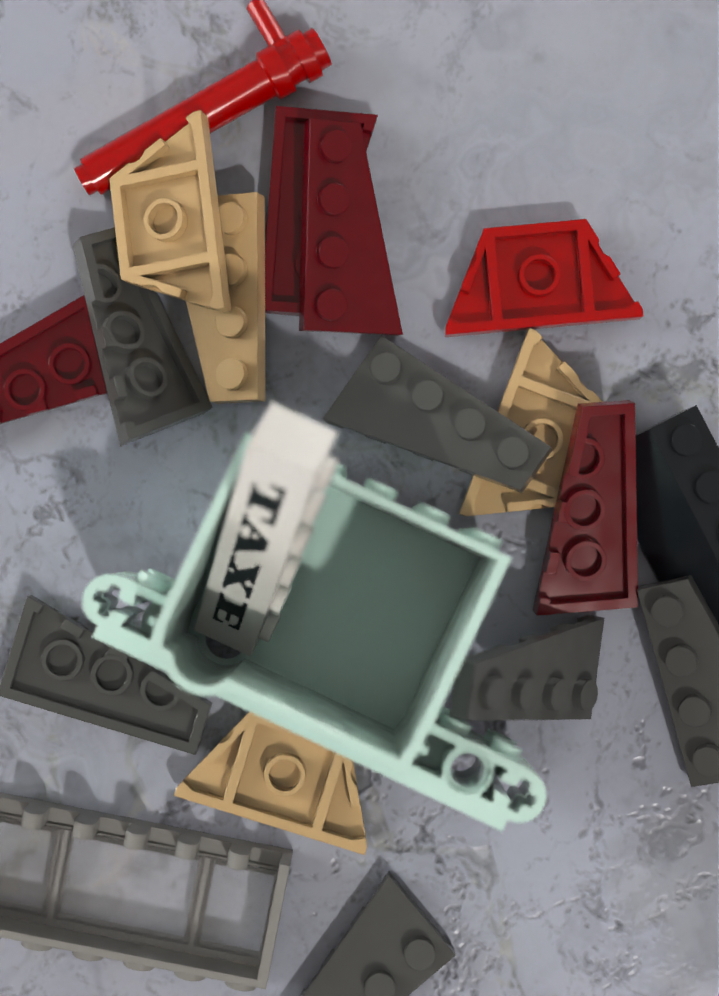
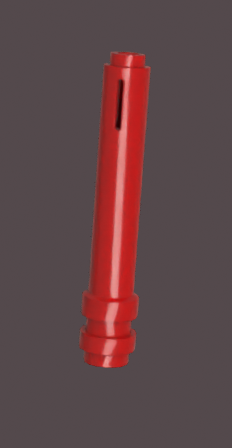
(273, 74)

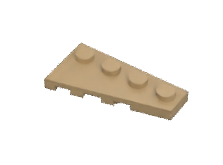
(234, 342)

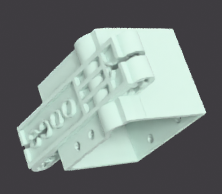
(358, 646)

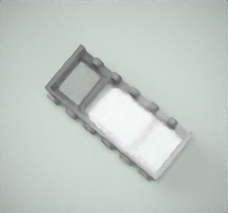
(139, 892)

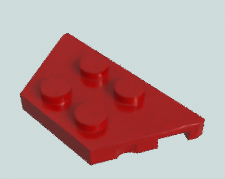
(539, 280)

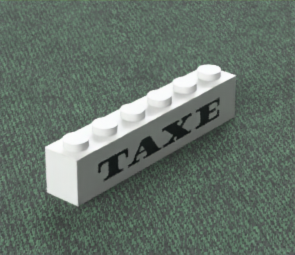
(267, 528)

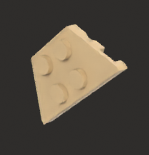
(171, 219)
(543, 401)
(280, 782)

